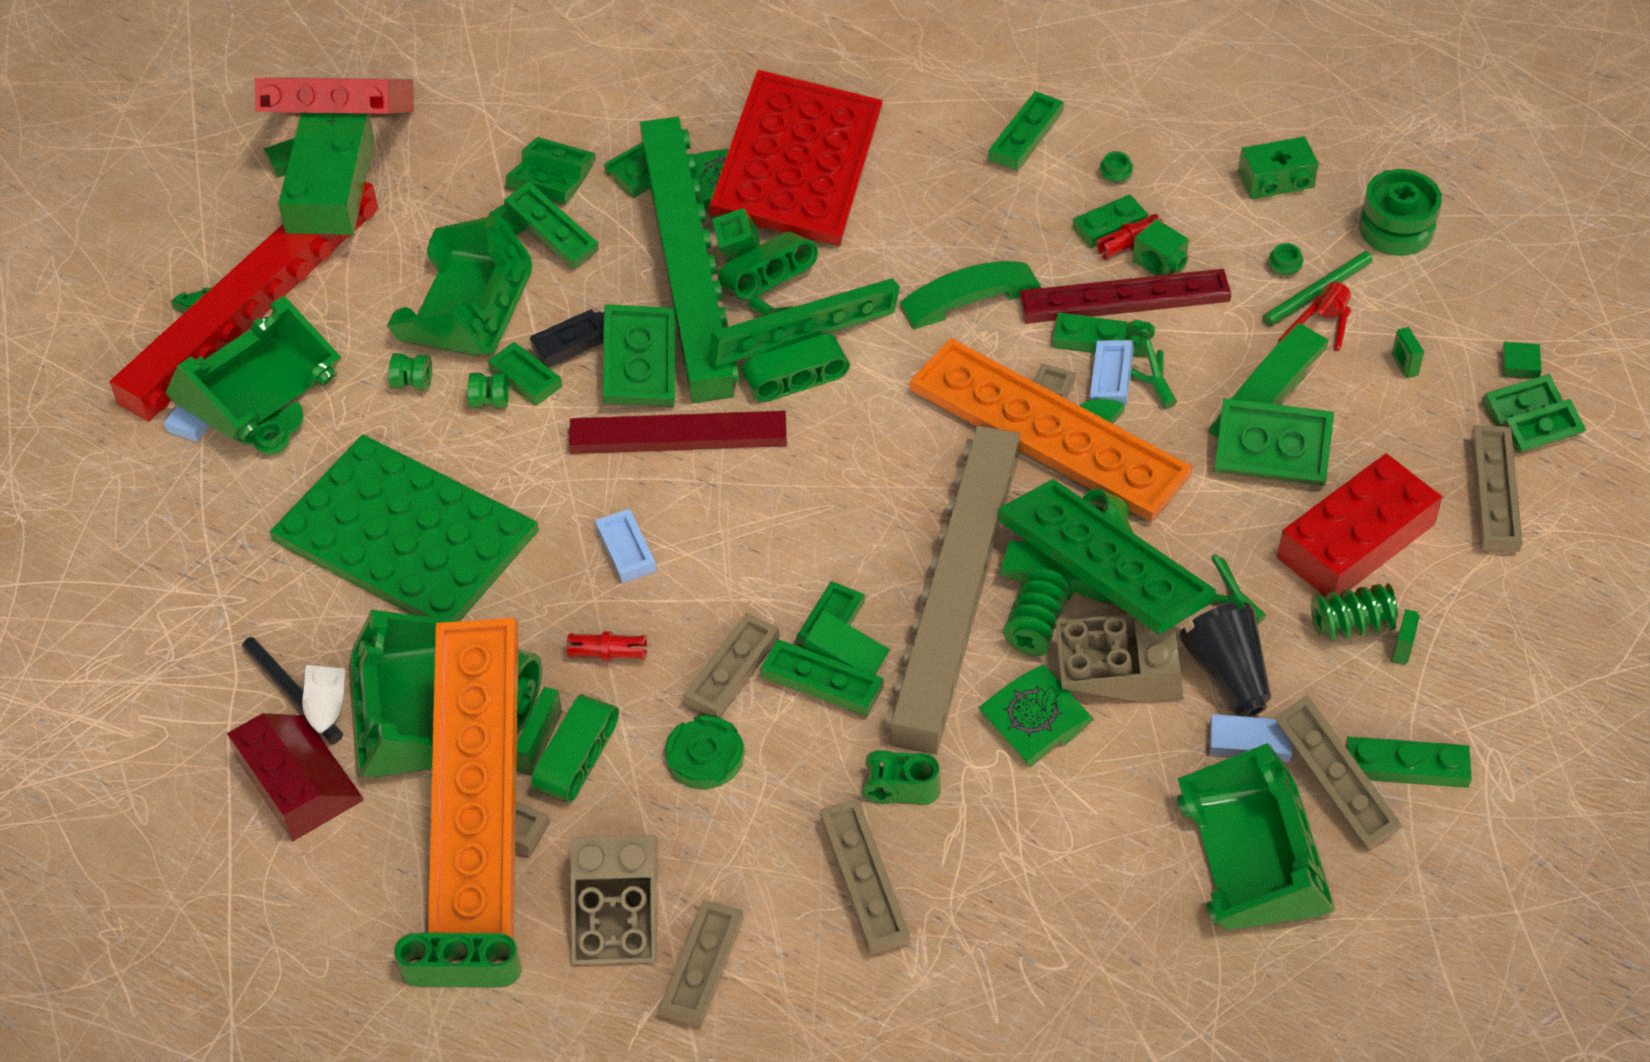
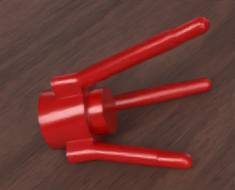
(1330, 304)

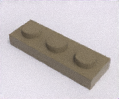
(731, 666)
(702, 963)

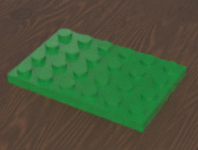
(404, 531)

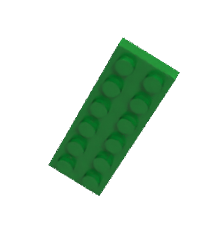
(1107, 556)

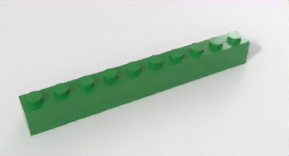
(686, 256)

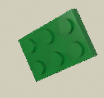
(638, 355)
(1274, 441)

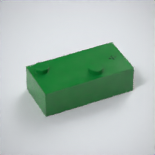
(326, 173)

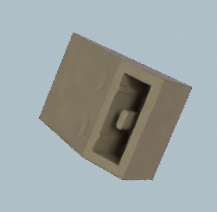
(1119, 659)
(614, 899)

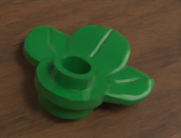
(275, 431)

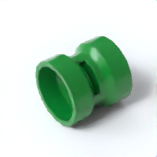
(410, 371)
(488, 390)

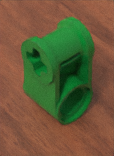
(900, 778)

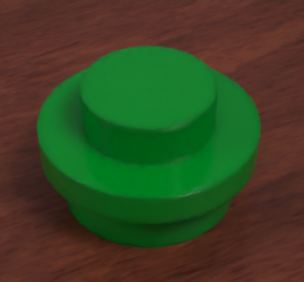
(1116, 167)
(1286, 259)

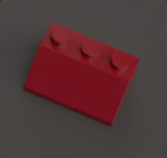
(293, 771)

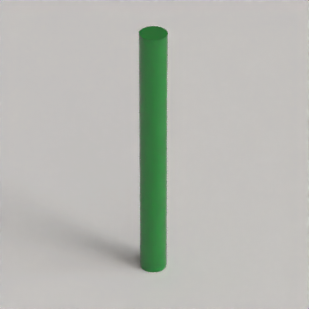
(1315, 289)

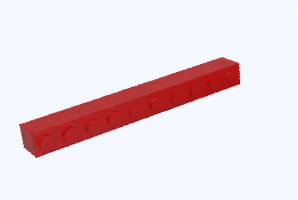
(227, 311)

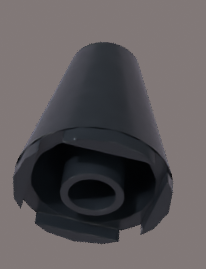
(1231, 655)

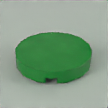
(704, 752)

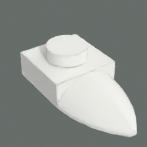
(322, 695)

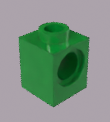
(736, 233)
(1160, 249)

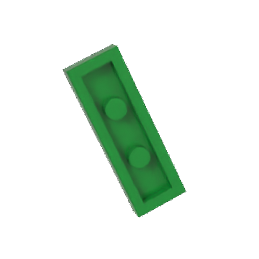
(1025, 130)
(551, 225)
(822, 677)
(1412, 761)

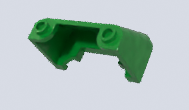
(475, 288)
(255, 373)
(393, 693)
(1256, 841)

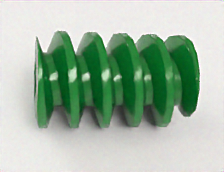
(1355, 610)
(1036, 611)

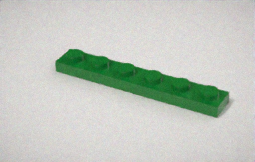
(803, 322)

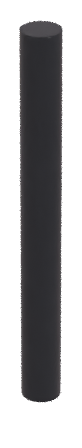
(284, 681)

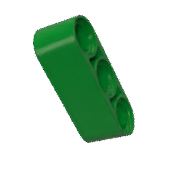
(753, 264)
(795, 367)
(575, 748)
(442, 948)

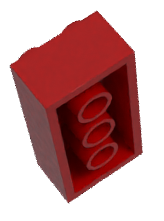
(1359, 526)

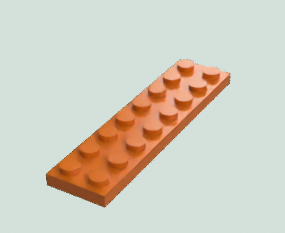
(1052, 428)
(474, 777)

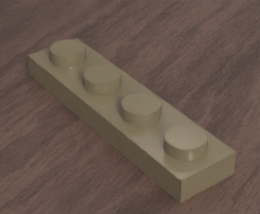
(1496, 488)
(1338, 772)
(864, 877)

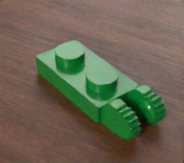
(1083, 332)

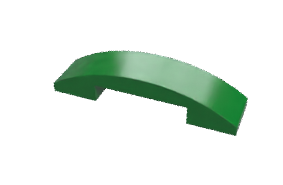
(964, 286)

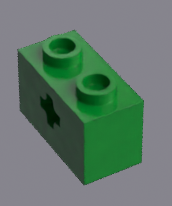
(1278, 167)

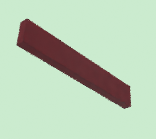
(1125, 295)
(677, 432)

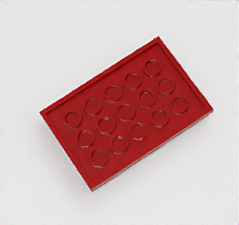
(797, 157)

